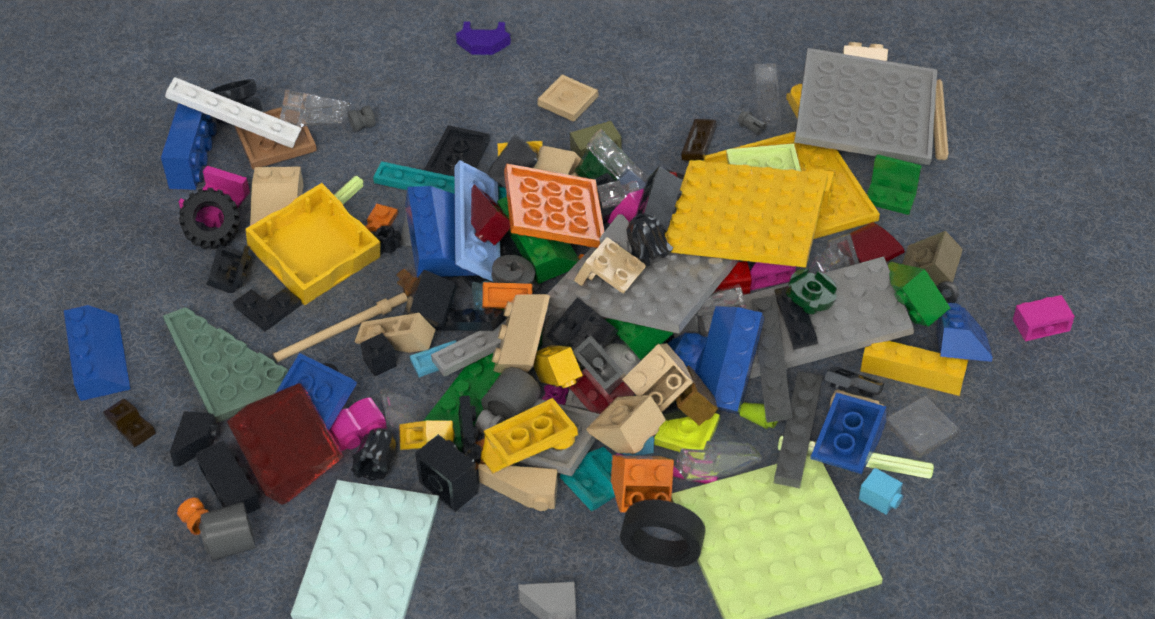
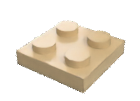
(567, 98)

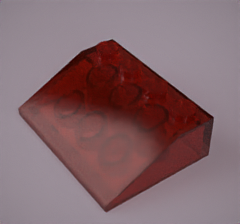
(285, 442)

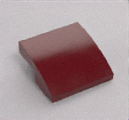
(875, 242)
(594, 395)

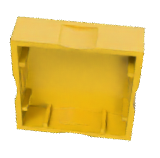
(312, 243)

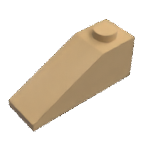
(404, 332)
(526, 485)

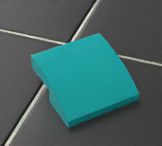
(592, 479)

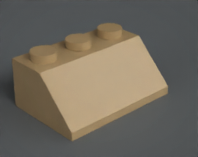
(521, 332)

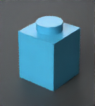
(881, 491)

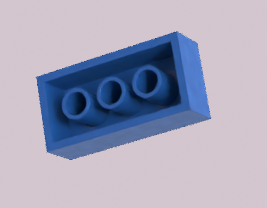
(187, 147)

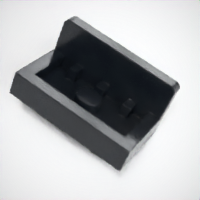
(228, 268)

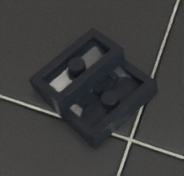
(578, 324)

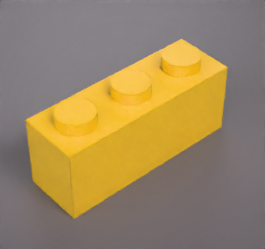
(556, 366)

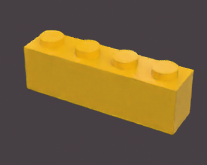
(914, 366)

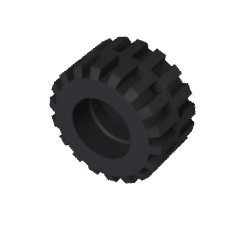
(204, 199)

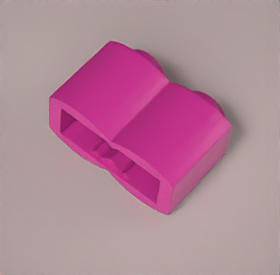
(355, 423)

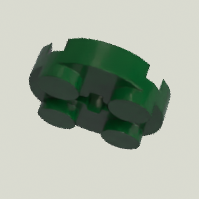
(800, 291)

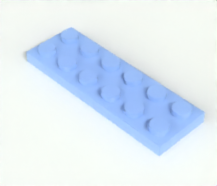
(469, 249)

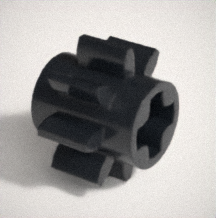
(388, 239)

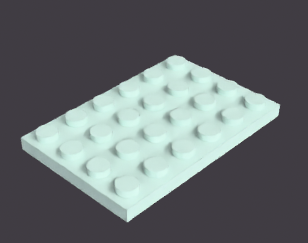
(366, 554)

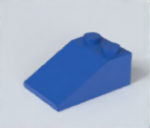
(850, 433)

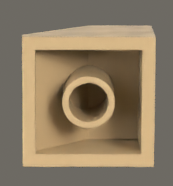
(627, 423)

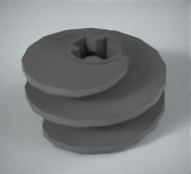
(512, 270)

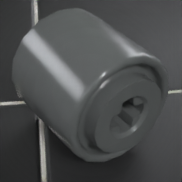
(512, 393)
(226, 531)

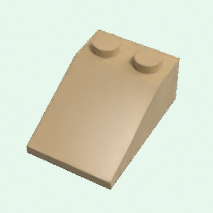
(274, 190)

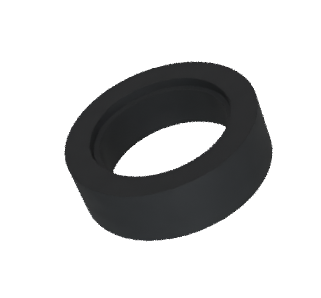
(668, 516)

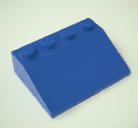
(433, 231)

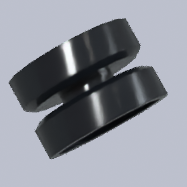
(240, 92)

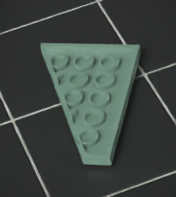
(220, 366)

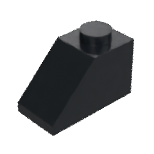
(194, 434)

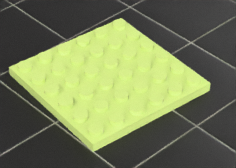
(776, 543)

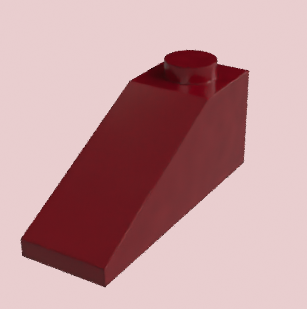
(487, 217)

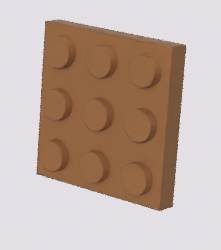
(264, 151)

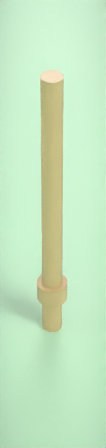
(383, 306)

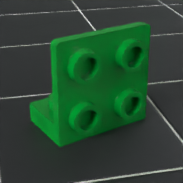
(894, 184)

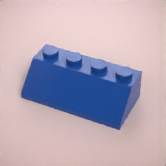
(96, 352)
(730, 355)

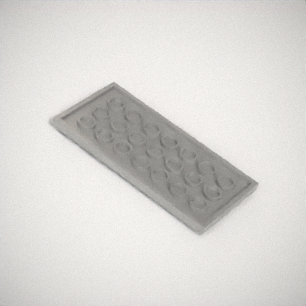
(859, 317)

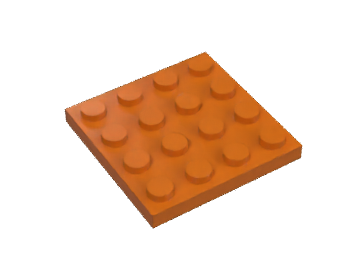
(553, 206)

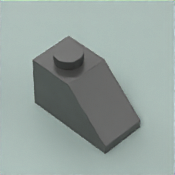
(599, 364)

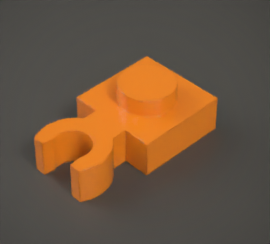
(381, 216)

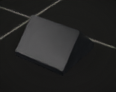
(431, 298)

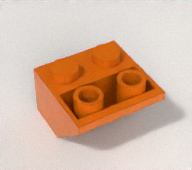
(641, 479)

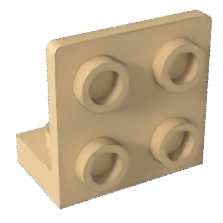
(612, 265)

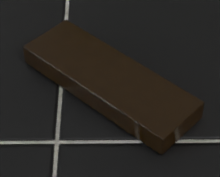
(698, 140)

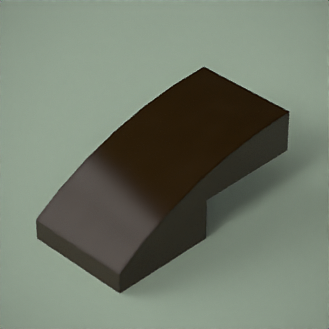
(129, 422)

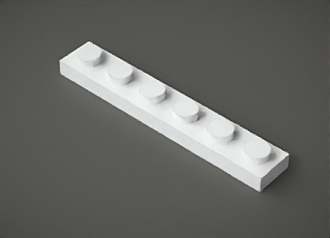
(233, 112)

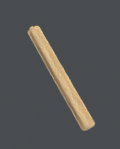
(940, 130)

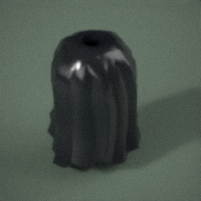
(647, 238)
(374, 454)

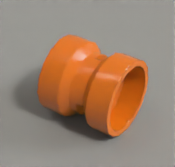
(190, 513)

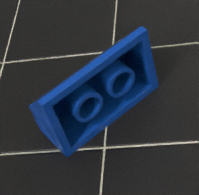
(961, 336)

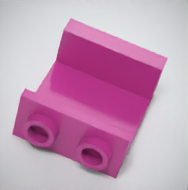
(230, 184)

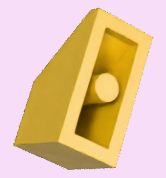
(417, 434)

